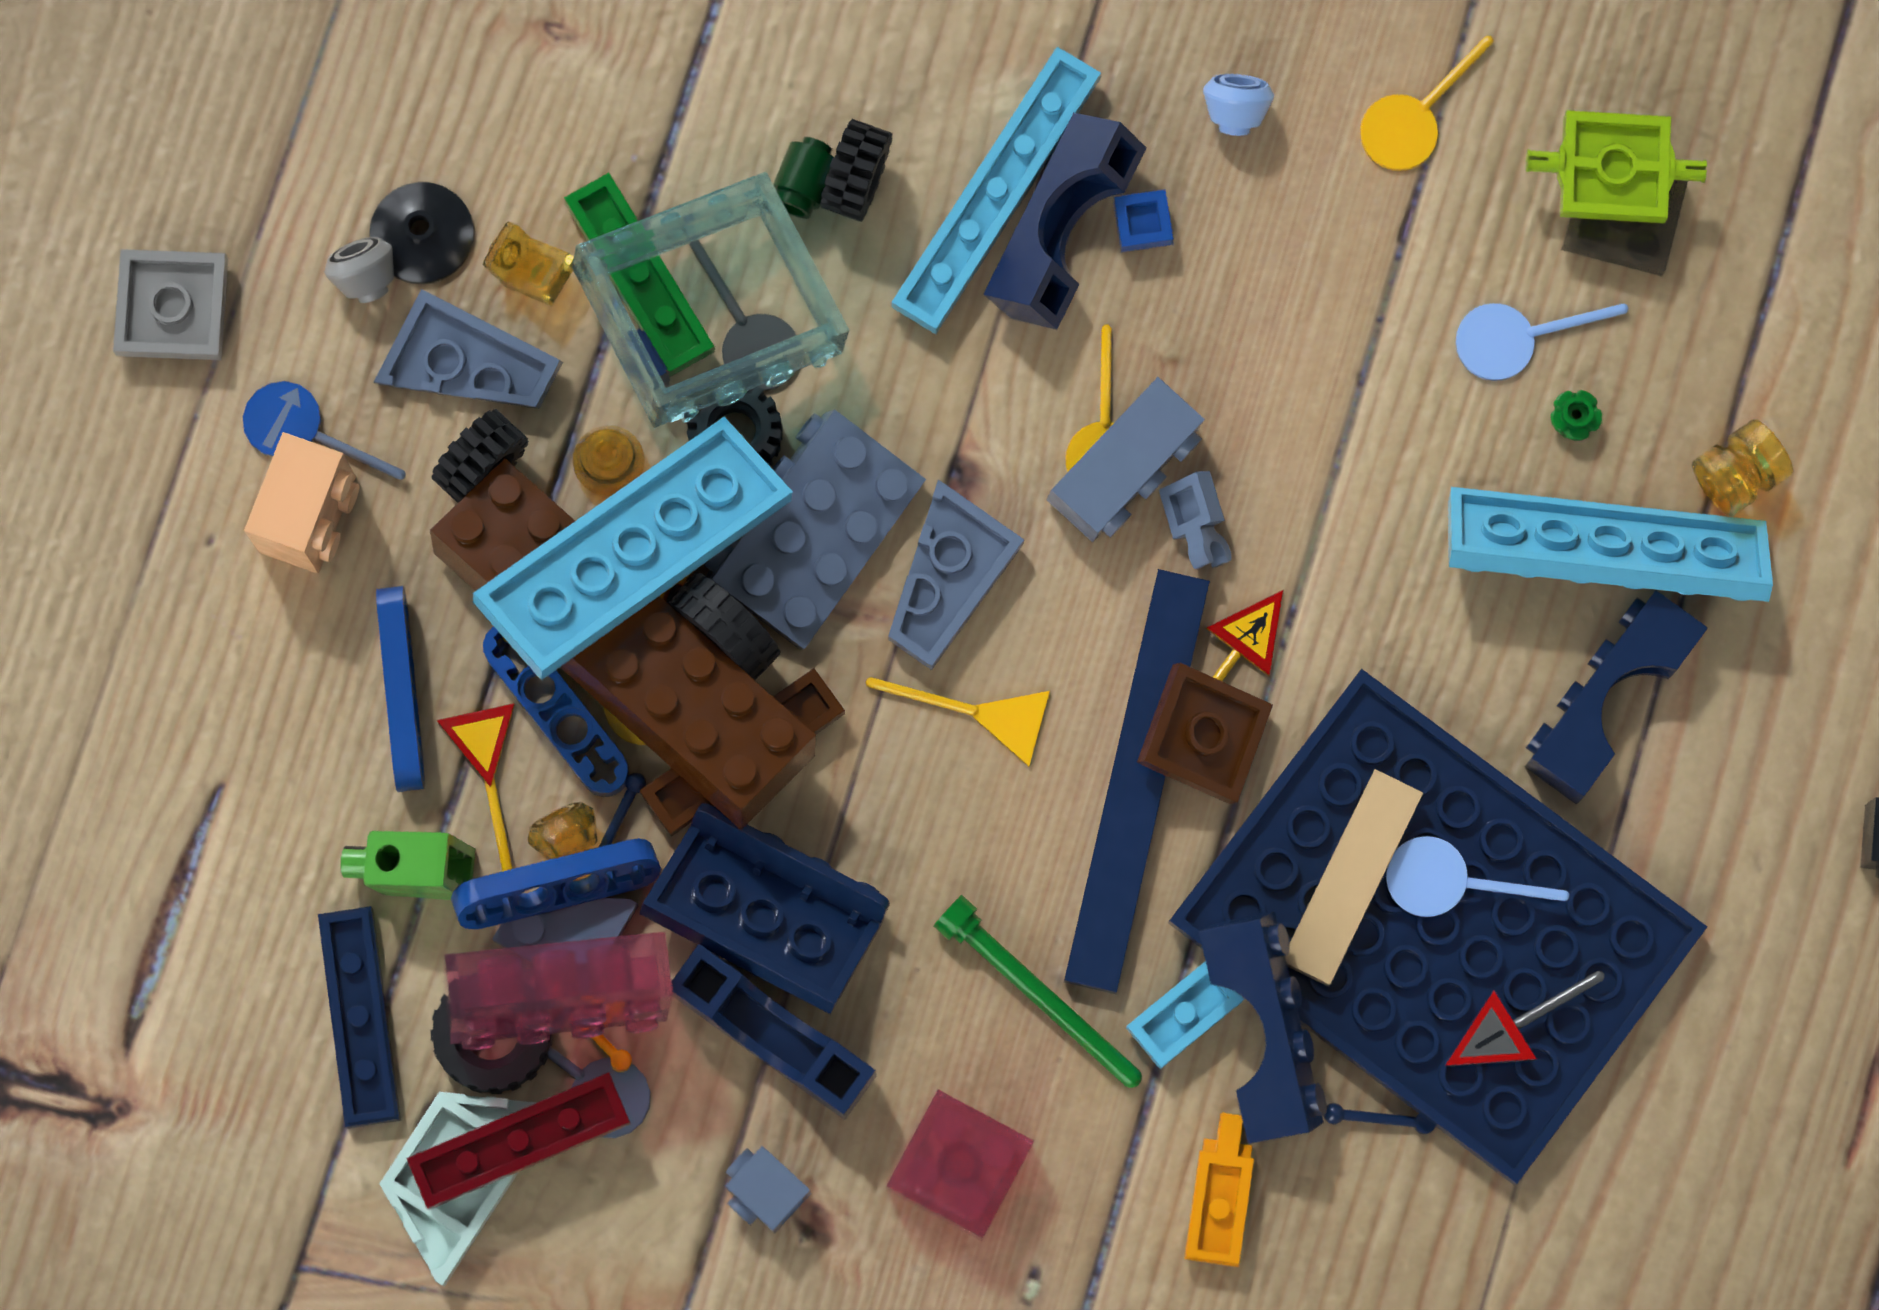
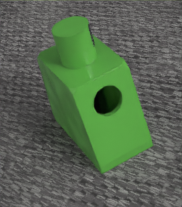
(410, 863)

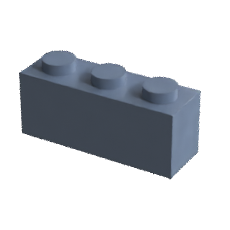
(1127, 461)

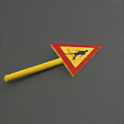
(1250, 635)

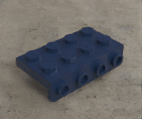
(767, 907)

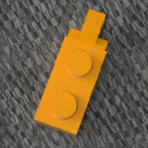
(1220, 1196)

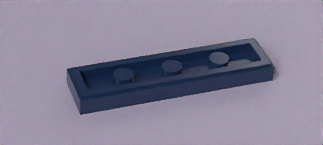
(359, 1017)

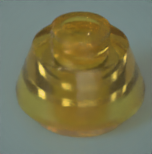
(609, 473)
(564, 831)

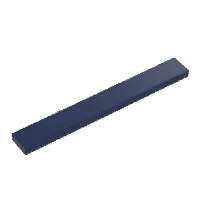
(1133, 790)

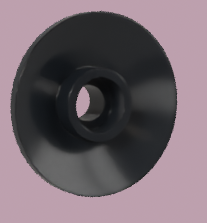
(438, 251)

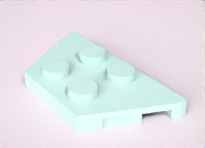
(450, 1229)

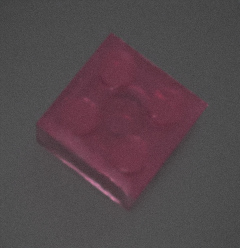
(959, 1165)

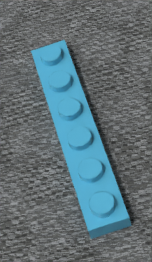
(995, 190)

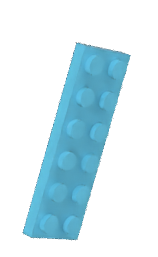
(1609, 544)
(632, 547)

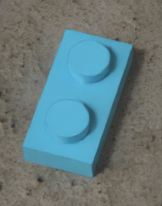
(1182, 1016)

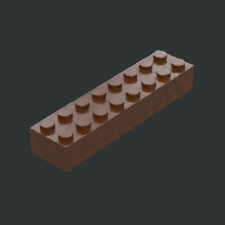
(648, 670)

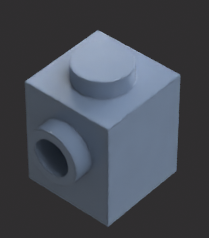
(764, 1189)

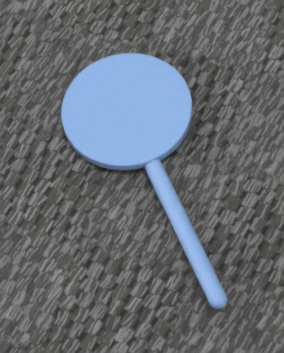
(1499, 341)
(1431, 877)

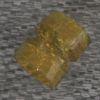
(1749, 463)

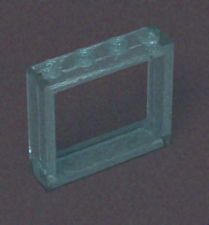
(679, 227)

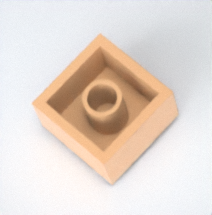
(302, 503)

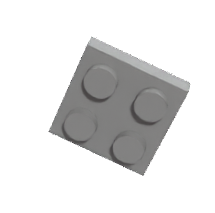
(170, 304)

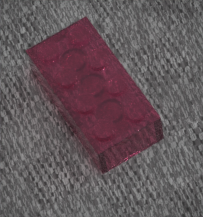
(557, 990)

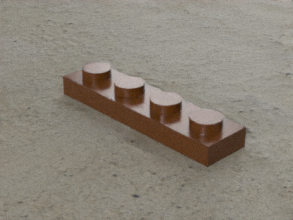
(676, 800)

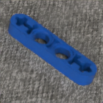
(400, 689)
(551, 713)
(500, 899)

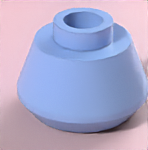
(1237, 102)

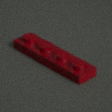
(518, 1141)

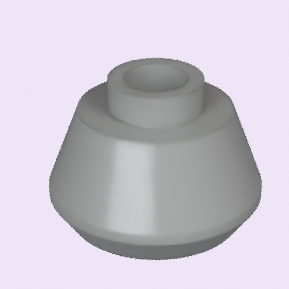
(362, 269)

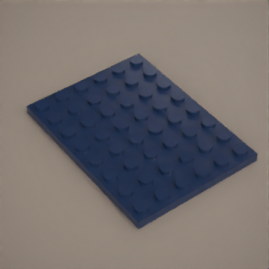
(1421, 981)

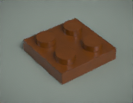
(1205, 733)

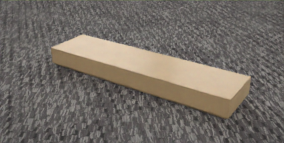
(1352, 877)

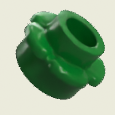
(1574, 428)

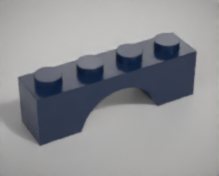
(1088, 165)
(1653, 644)
(1251, 961)
(772, 1032)

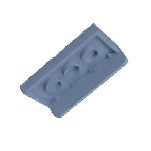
(815, 546)

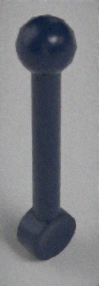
(634, 784)
(1336, 1114)

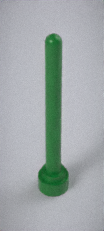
(963, 924)

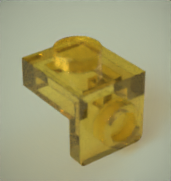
(528, 264)

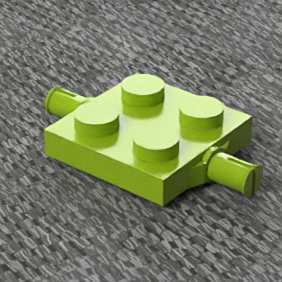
(1615, 166)

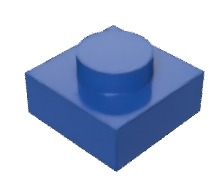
(1143, 220)

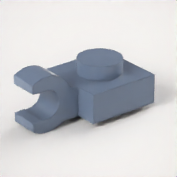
(1192, 514)

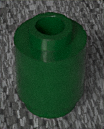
(803, 176)

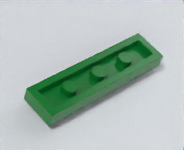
(646, 286)

